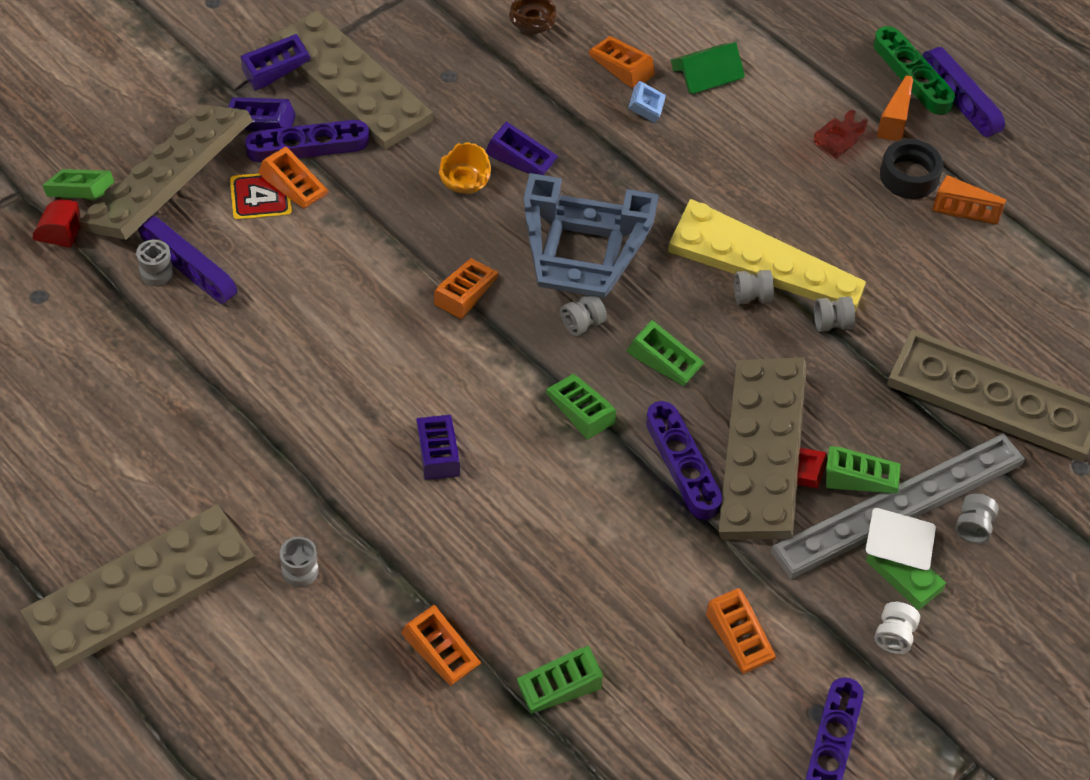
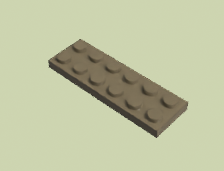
(356, 81)
(164, 171)
(994, 394)
(763, 450)
(137, 588)

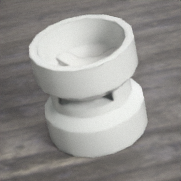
(897, 627)

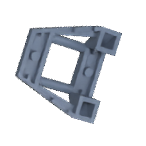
(585, 216)

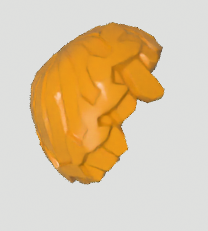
(465, 168)

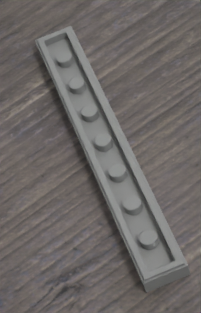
(913, 499)

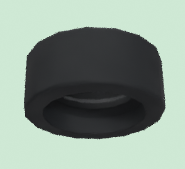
(914, 151)

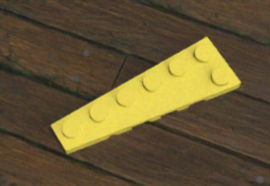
(734, 247)

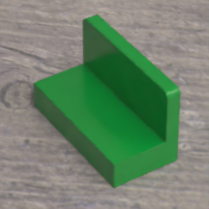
(710, 67)

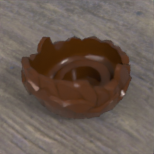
(533, 15)

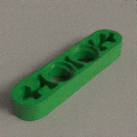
(892, 45)

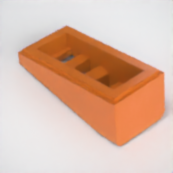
(624, 62)
(895, 115)
(293, 166)
(958, 200)
(460, 306)
(732, 608)
(435, 619)

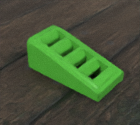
(663, 340)
(587, 425)
(849, 472)
(569, 663)

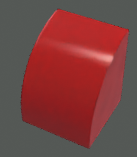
(58, 223)

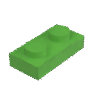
(78, 184)
(913, 583)

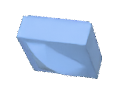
(647, 101)

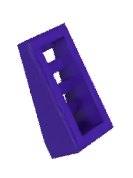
(269, 74)
(279, 112)
(503, 147)
(443, 466)

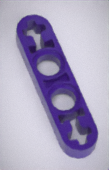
(968, 96)
(306, 136)
(190, 261)
(683, 459)
(834, 746)

